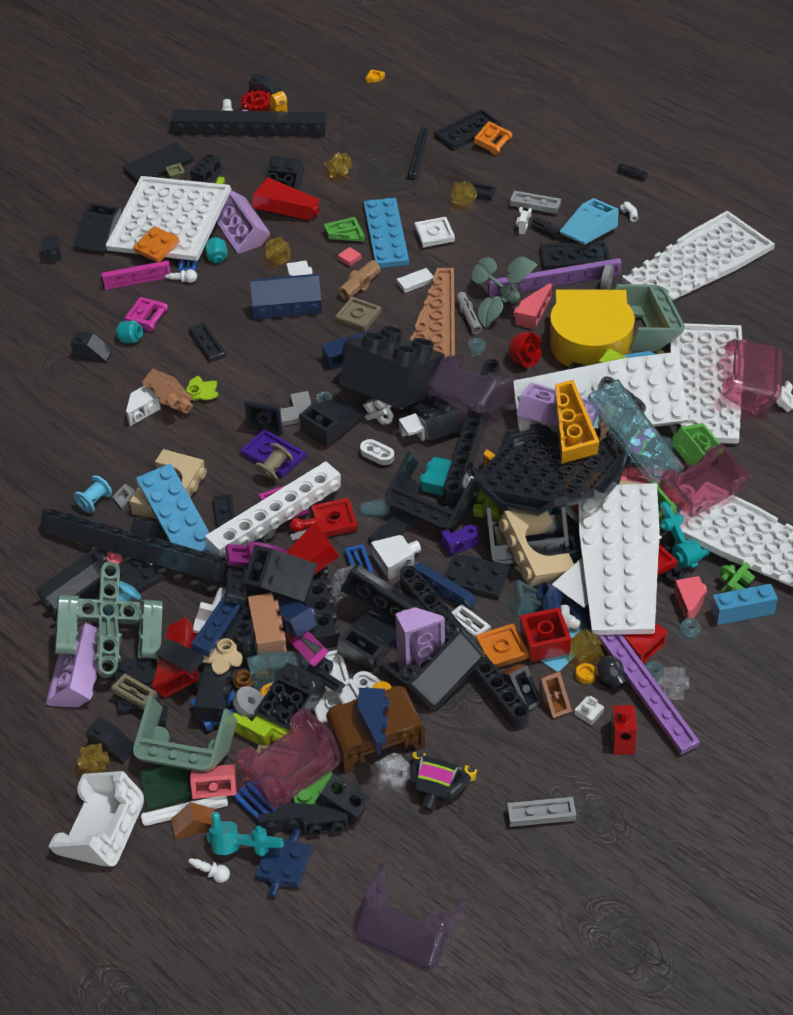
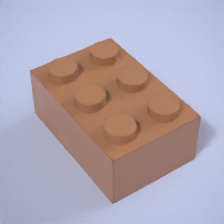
(267, 624)

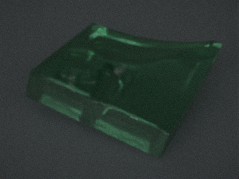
(164, 787)

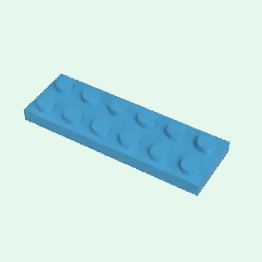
(386, 233)
(173, 508)

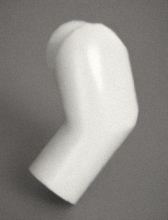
(627, 206)
(571, 621)

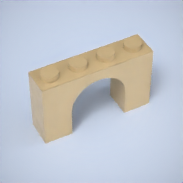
(189, 470)
(534, 566)

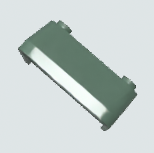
(658, 313)
(154, 746)

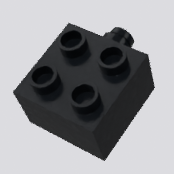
(389, 366)

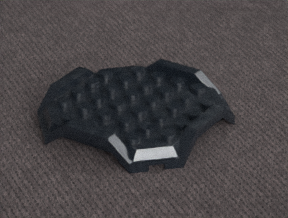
(530, 477)

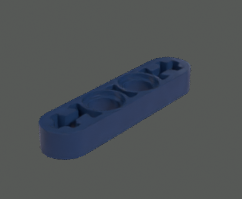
(446, 587)

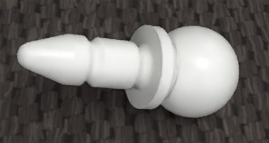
(189, 276)
(219, 872)

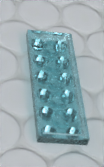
(634, 431)

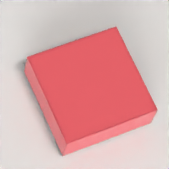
(349, 256)

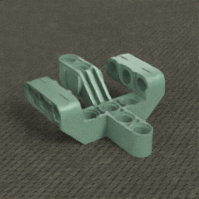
(145, 614)

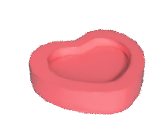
(114, 557)

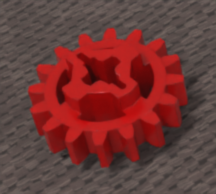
(256, 101)

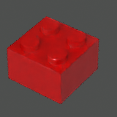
(545, 634)

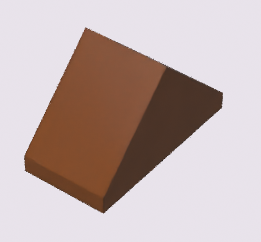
(554, 695)
(192, 820)

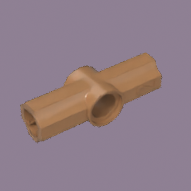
(359, 280)

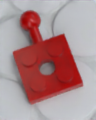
(323, 512)

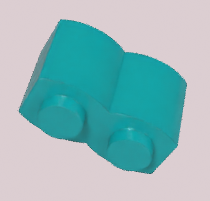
(435, 476)

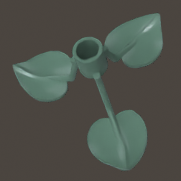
(518, 270)

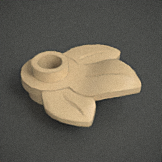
(224, 656)

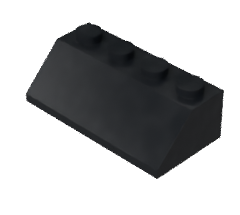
(377, 594)

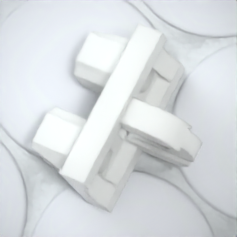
(377, 409)

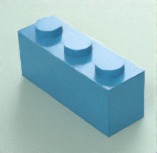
(744, 604)

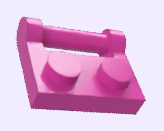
(143, 309)

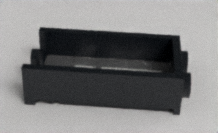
(77, 579)

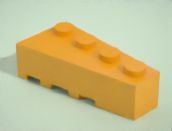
(574, 426)

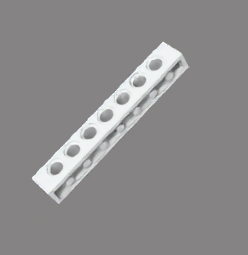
(275, 509)

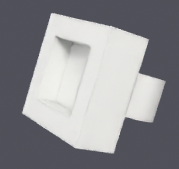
(589, 710)

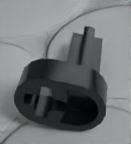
(246, 641)
(323, 670)

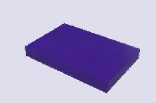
(260, 449)

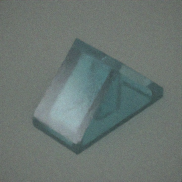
(526, 599)

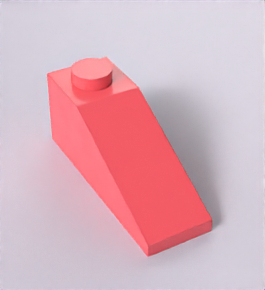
(532, 308)

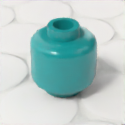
(216, 250)
(129, 331)

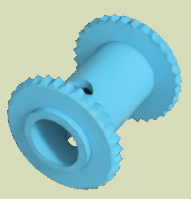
(92, 494)
(126, 593)

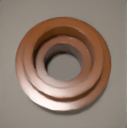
(243, 676)

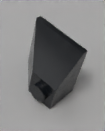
(263, 416)

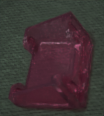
(755, 375)
(292, 760)

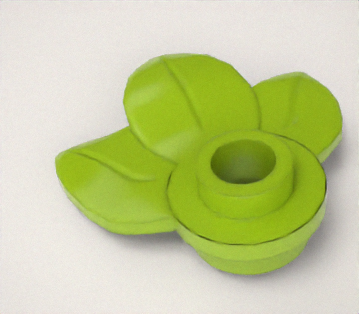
(202, 390)

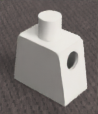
(394, 554)

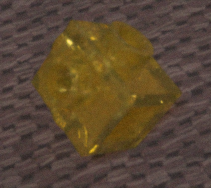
(339, 164)
(463, 193)
(278, 251)
(586, 647)
(93, 759)

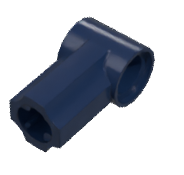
(550, 596)

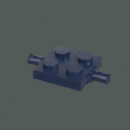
(284, 865)

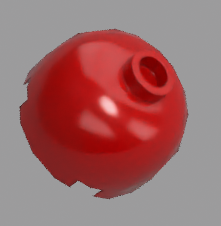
(525, 349)

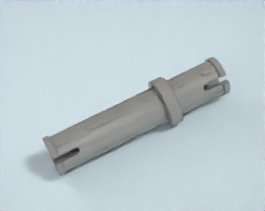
(466, 308)

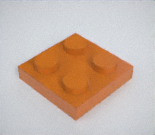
(156, 244)
(503, 645)

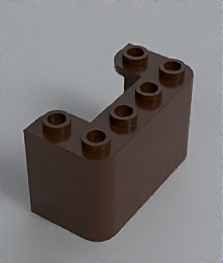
(352, 741)

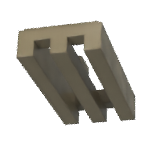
(138, 699)

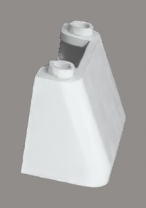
(104, 820)

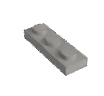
(535, 202)
(541, 811)

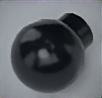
(611, 671)

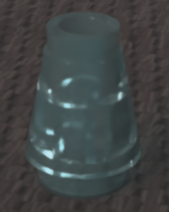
(375, 507)

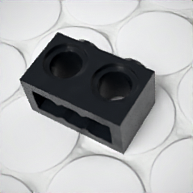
(207, 169)
(340, 802)

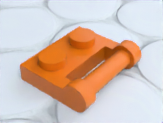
(488, 134)

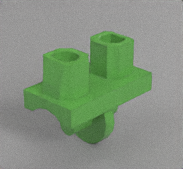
(743, 575)

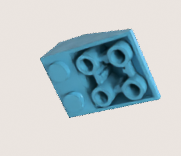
(591, 221)

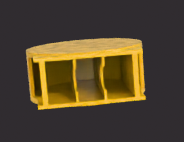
(589, 324)

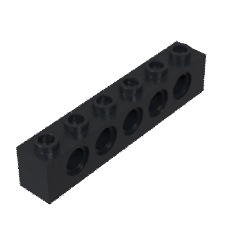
(321, 603)

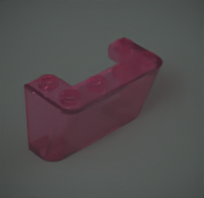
(706, 483)

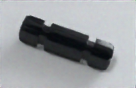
(632, 171)

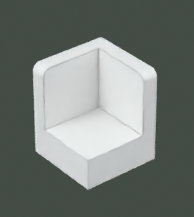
(412, 425)
(202, 615)

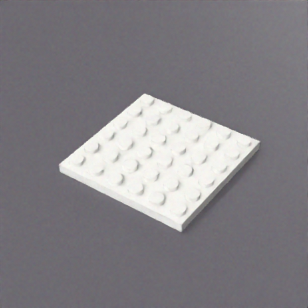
(172, 205)

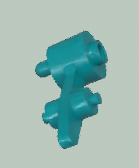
(688, 551)
(226, 839)

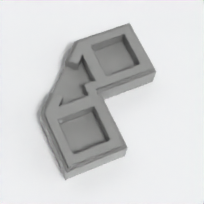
(291, 414)

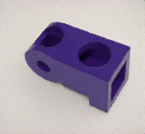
(460, 540)

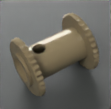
(274, 461)

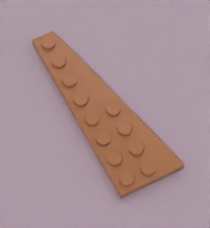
(437, 316)

